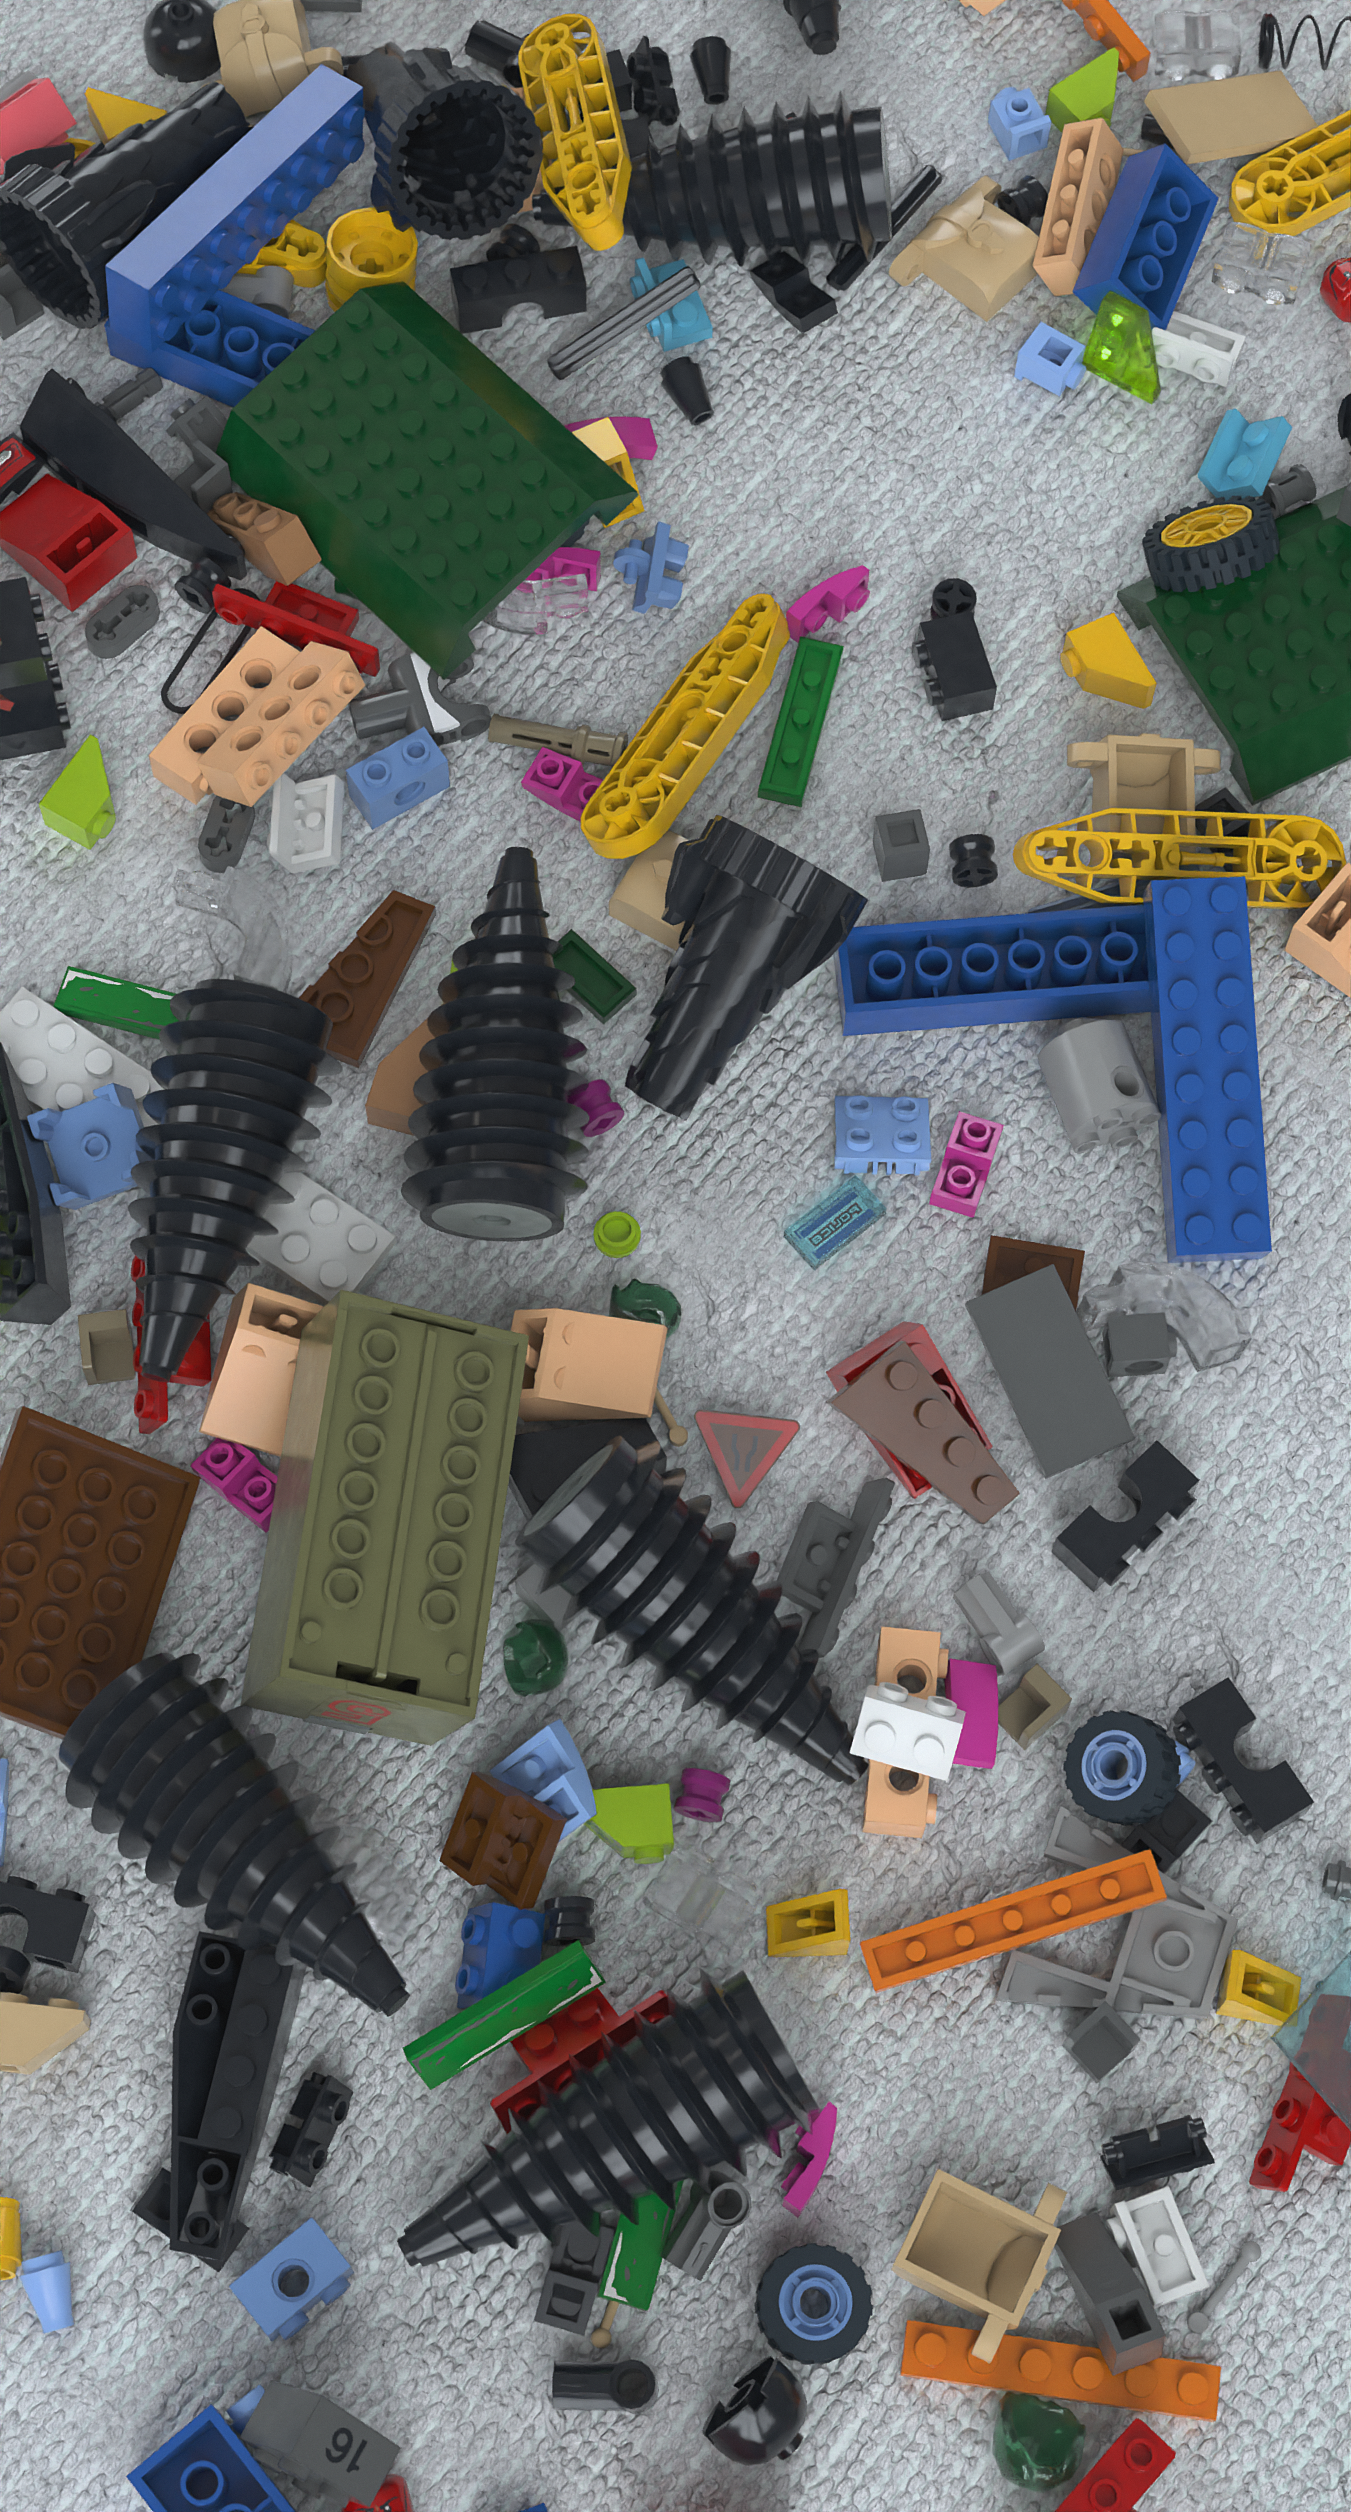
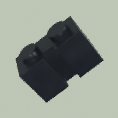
(956, 665)

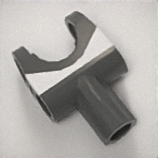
(419, 703)

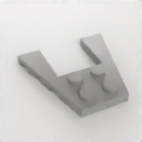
(1166, 1958)

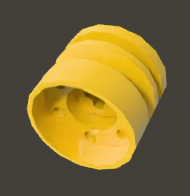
(367, 252)

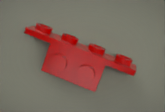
(299, 618)
(195, 1369)
(573, 2032)
(1298, 2123)
(1121, 2472)

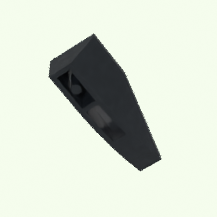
(101, 460)
(31, 1225)
(223, 2083)

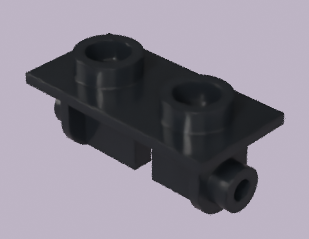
(649, 72)
(304, 2151)
(1135, 2160)

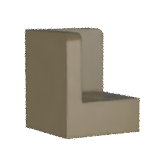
(106, 1346)
(1033, 1707)

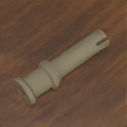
(578, 744)

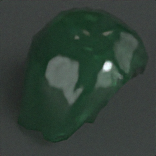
(1036, 2442)

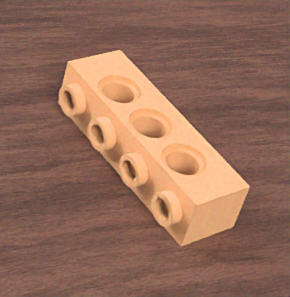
(1076, 201)
(203, 723)
(281, 723)
(885, 1807)

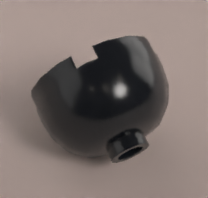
(182, 40)
(760, 2417)

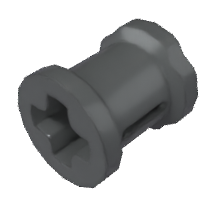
(1289, 489)

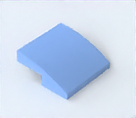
(552, 1773)

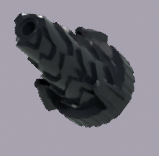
(449, 142)
(76, 214)
(748, 934)

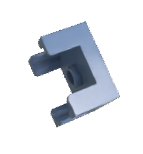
(92, 1146)

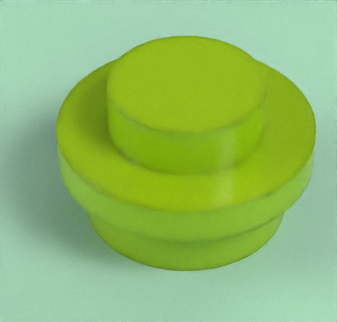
(617, 1234)

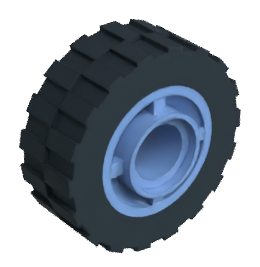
(1094, 1762)
(846, 2296)

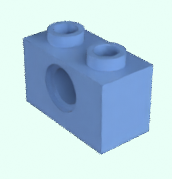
(398, 778)
(303, 2250)

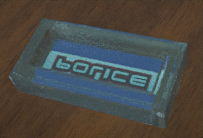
(834, 1222)

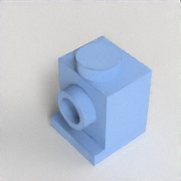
(1018, 122)
(1051, 360)

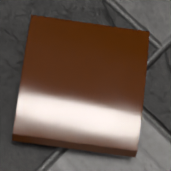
(1014, 1259)
(502, 1839)

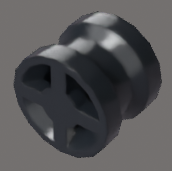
(1024, 201)
(513, 242)
(198, 585)
(952, 595)
(973, 860)
(569, 1920)

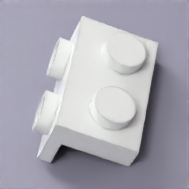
(1198, 348)
(306, 822)
(908, 1730)
(1157, 2246)

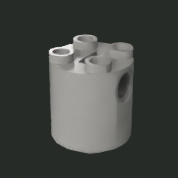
(1097, 1084)

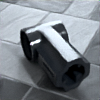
(496, 49)
(597, 2386)

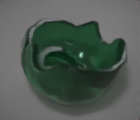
(646, 1304)
(535, 1658)

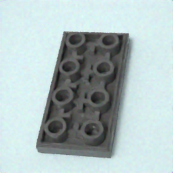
(1049, 1371)

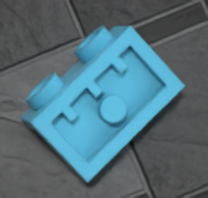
(683, 322)
(1243, 455)

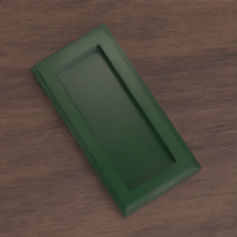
(597, 983)

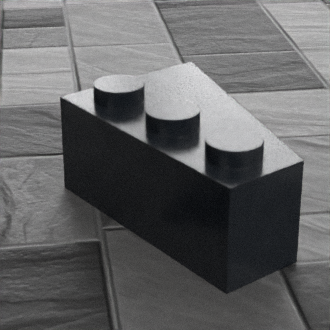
(549, 1456)

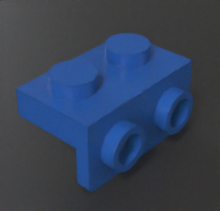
(497, 1949)

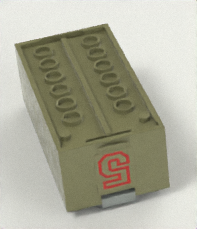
(386, 1521)

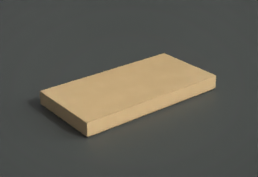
(1230, 116)

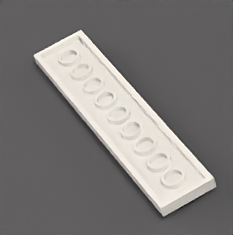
(320, 1237)

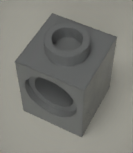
(1138, 1344)

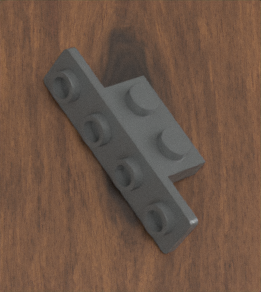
(828, 1559)

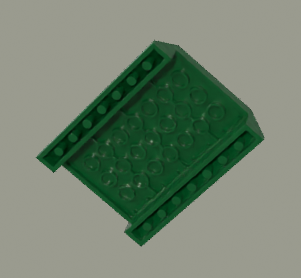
(415, 468)
(1270, 651)

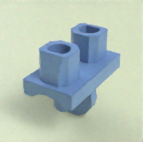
(649, 564)

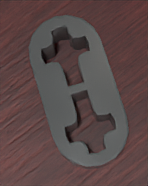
(120, 620)
(217, 826)

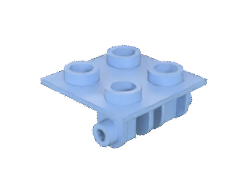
(882, 1132)

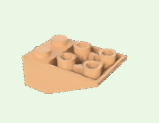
(1324, 933)
(587, 1365)
(256, 1368)

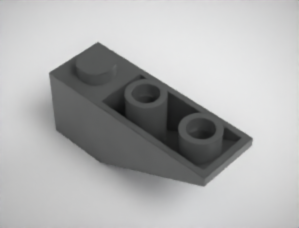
(1109, 2295)

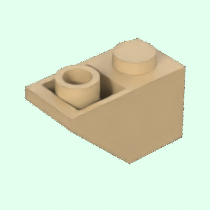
(36, 2032)

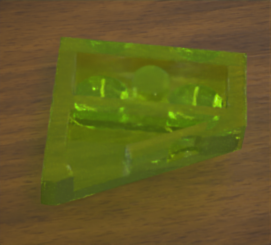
(1124, 348)

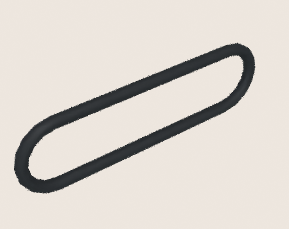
(164, 692)

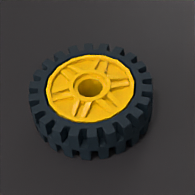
(1211, 543)

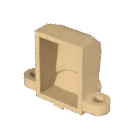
(266, 51)
(972, 251)
(1143, 775)
(641, 893)
(980, 2253)

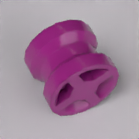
(599, 1106)
(702, 1795)

